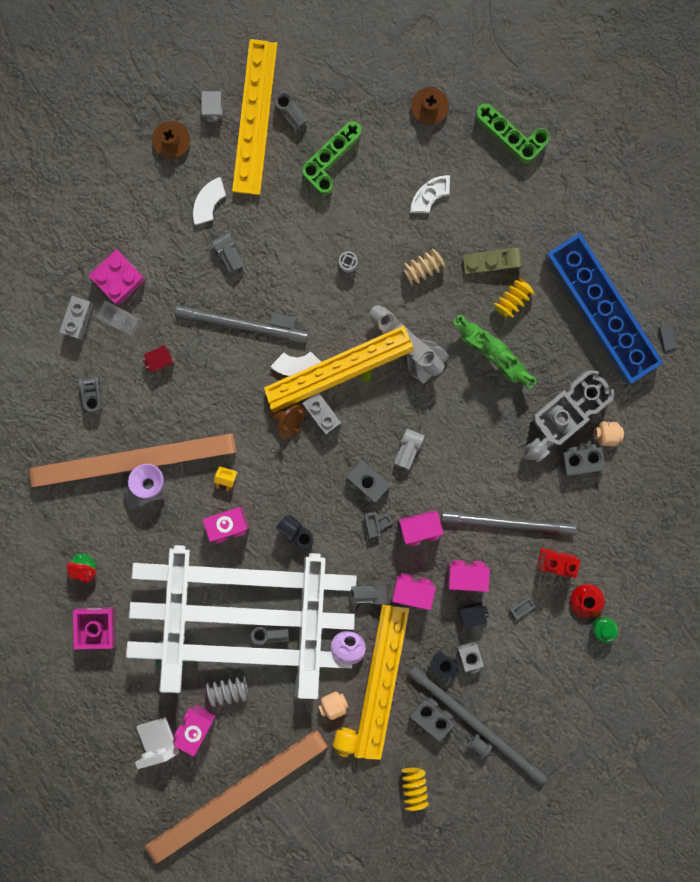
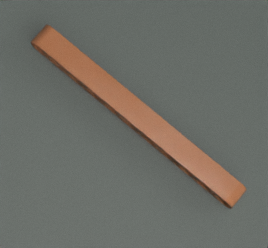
(131, 459)
(235, 796)

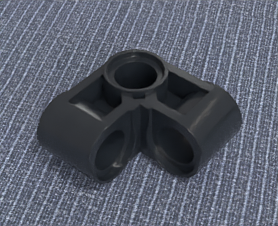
(293, 530)

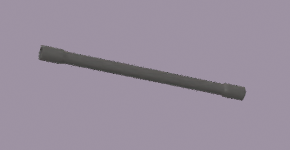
(530, 770)

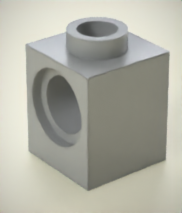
(212, 105)
(467, 649)

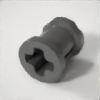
(479, 746)

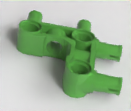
(495, 351)

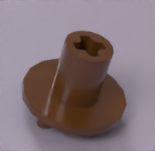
(429, 106)
(171, 139)
(288, 421)

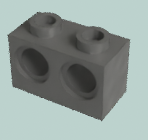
(583, 464)
(428, 722)

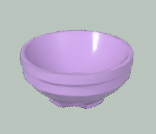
(140, 475)
(348, 654)

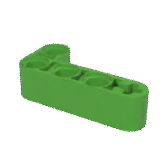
(509, 130)
(334, 154)

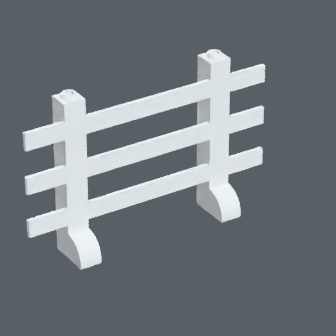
(176, 612)

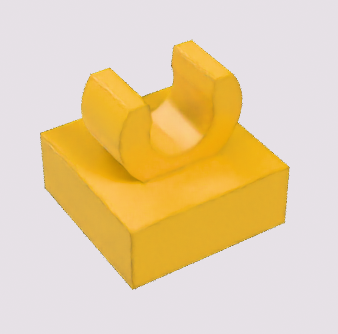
(225, 477)

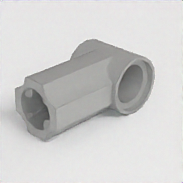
(410, 445)

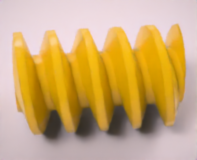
(513, 298)
(416, 789)

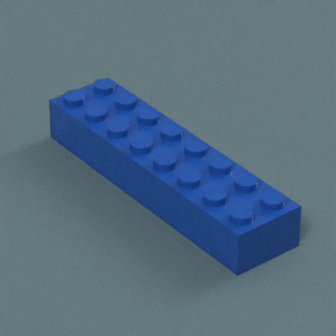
(603, 309)

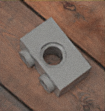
(76, 317)
(321, 413)

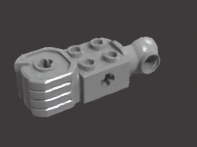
(568, 413)

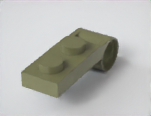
(492, 260)

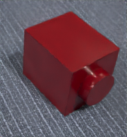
(158, 359)

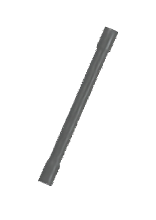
(291, 334)
(559, 528)

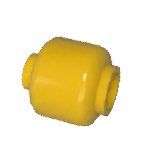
(345, 741)

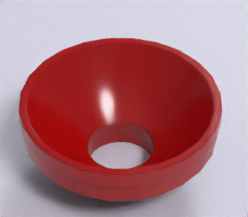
(577, 601)

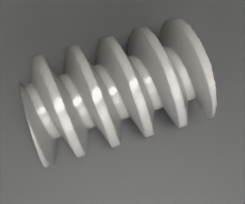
(227, 692)

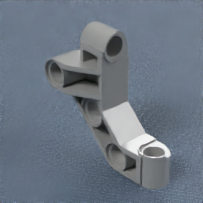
(428, 356)

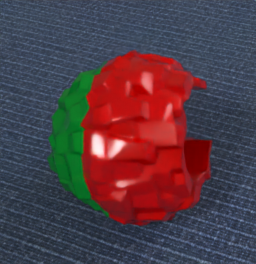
(81, 568)

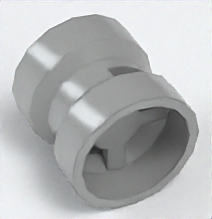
(349, 264)

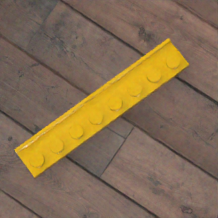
(254, 117)
(339, 369)
(381, 682)

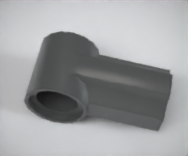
(291, 112)
(227, 250)
(135, 502)
(370, 594)
(272, 634)

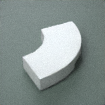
(429, 193)
(206, 201)
(291, 365)

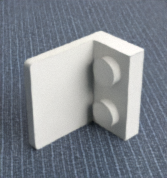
(157, 743)

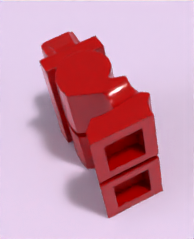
(559, 564)

